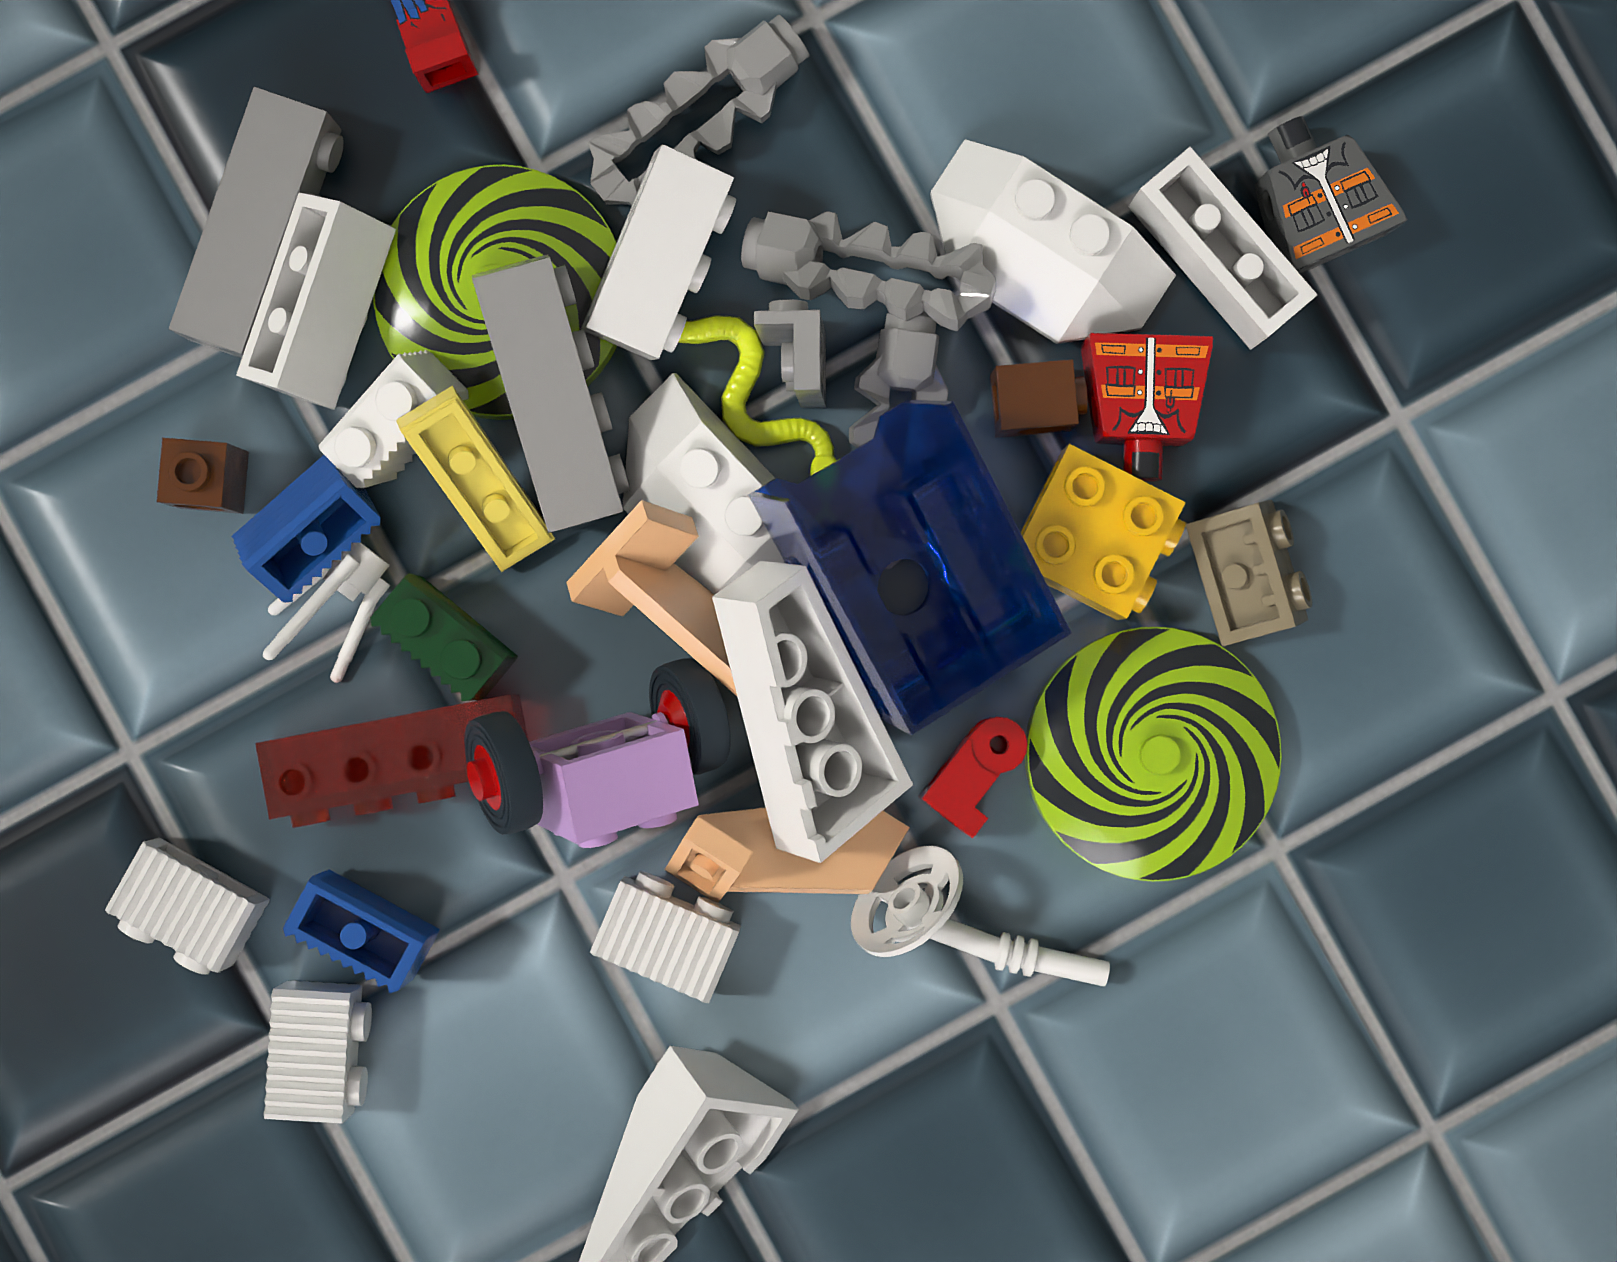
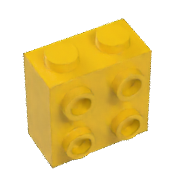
(1101, 533)

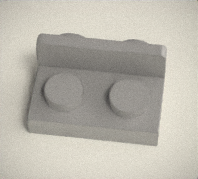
(802, 348)

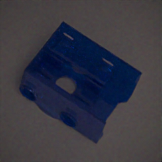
(930, 500)

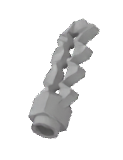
(758, 66)
(791, 254)
(902, 363)

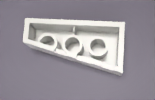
(805, 712)

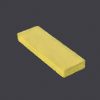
(475, 478)

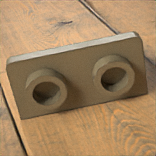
(1250, 572)

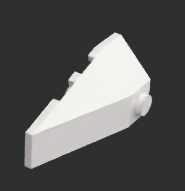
(682, 1144)

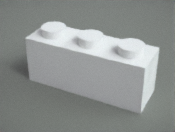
(1221, 248)
(660, 254)
(316, 300)

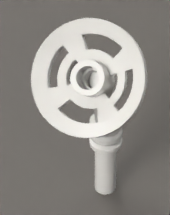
(922, 916)

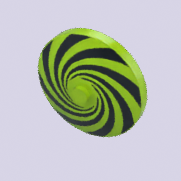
(473, 226)
(1153, 753)

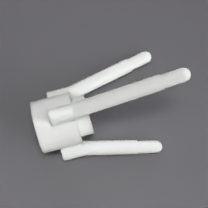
(354, 573)

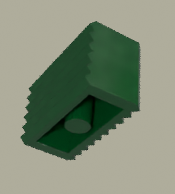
(443, 638)

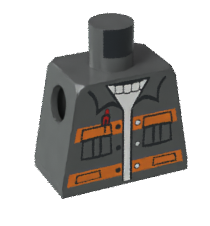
(1322, 198)

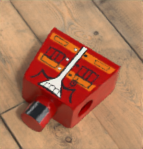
(1145, 393)

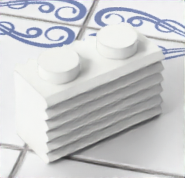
(367, 439)
(186, 907)
(666, 936)
(316, 1051)

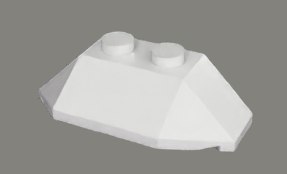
(1052, 249)
(699, 468)

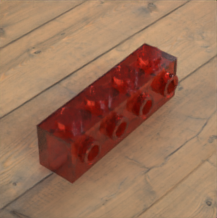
(372, 762)

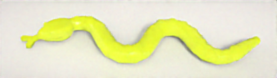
(741, 384)

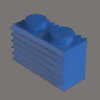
(305, 529)
(360, 930)

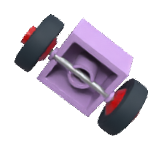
(604, 772)

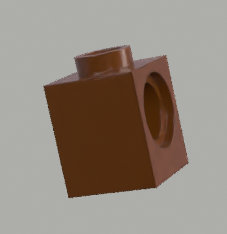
(1037, 398)
(202, 475)

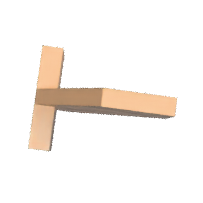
(639, 570)
(739, 855)

